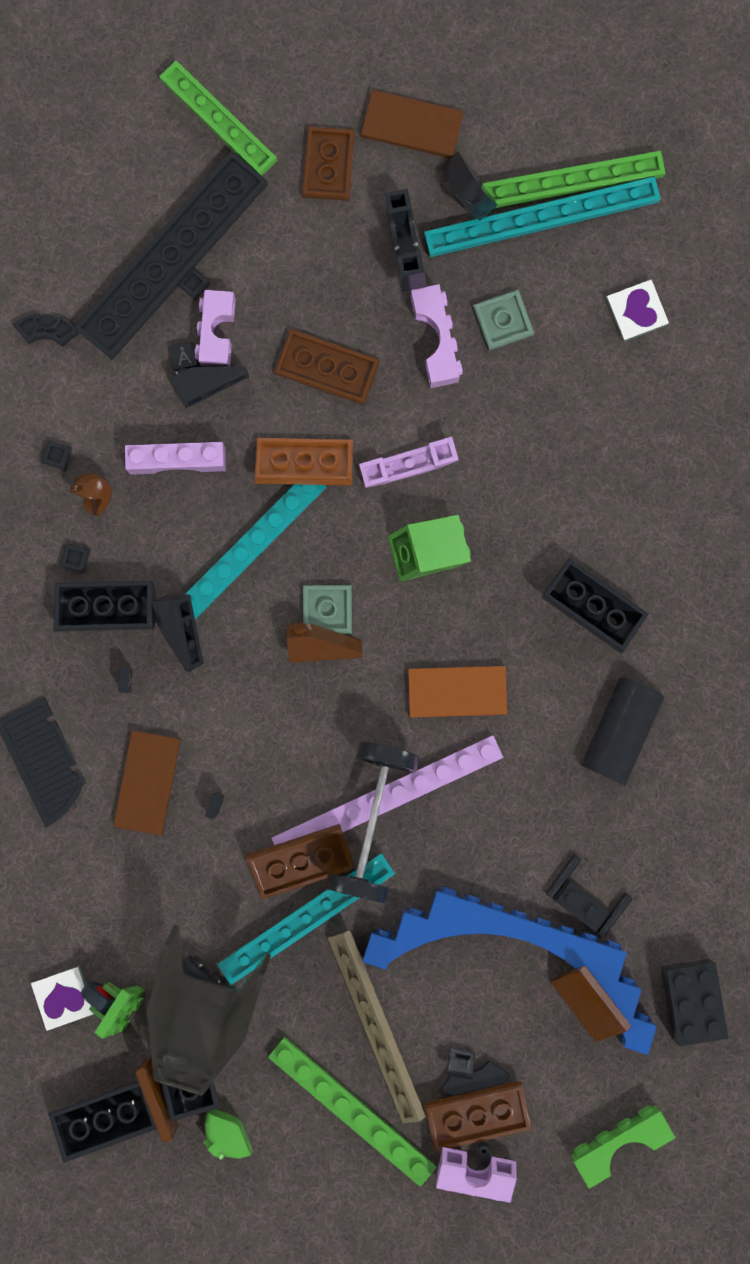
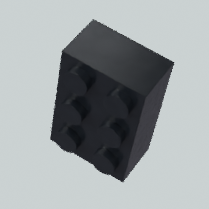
(694, 1002)

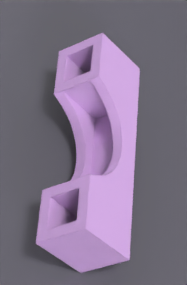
(429, 307)
(184, 456)

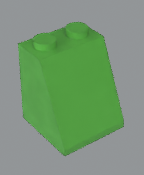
(429, 547)

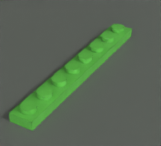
(576, 179)
(352, 1111)

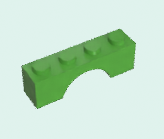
(595, 1158)

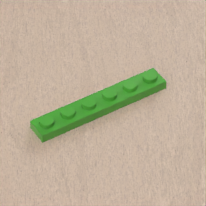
(218, 118)

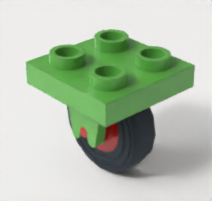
(112, 1005)

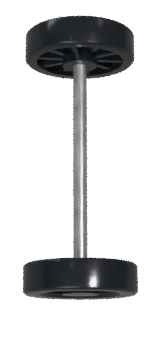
(386, 758)

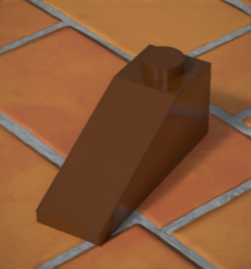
(317, 643)

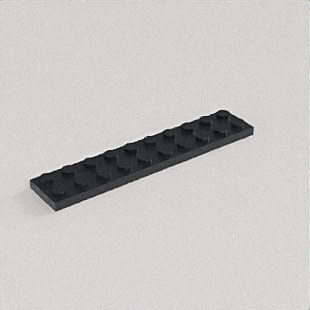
(171, 255)

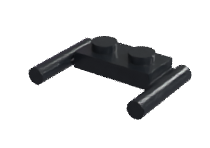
(581, 904)

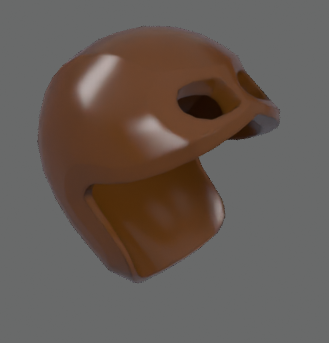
(95, 490)

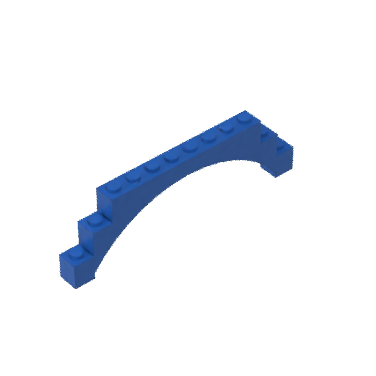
(457, 915)

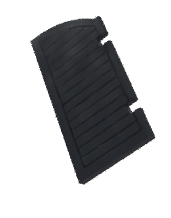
(42, 759)

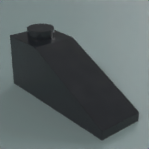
(468, 187)
(202, 382)
(178, 625)

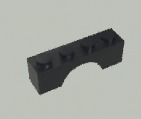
(405, 240)

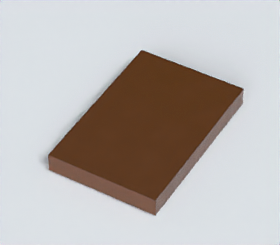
(328, 163)
(590, 1004)
(156, 1101)

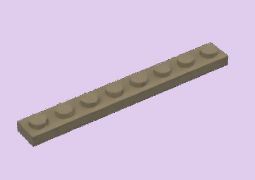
(376, 1027)

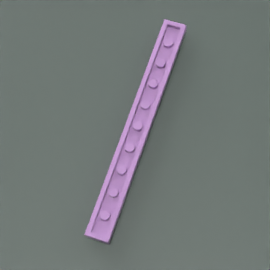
(402, 789)

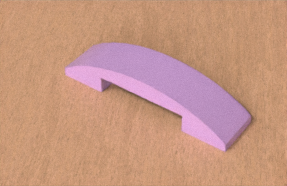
(409, 463)

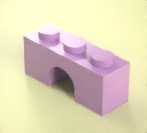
(216, 308)
(494, 1182)

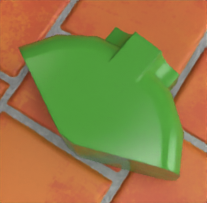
(226, 1135)

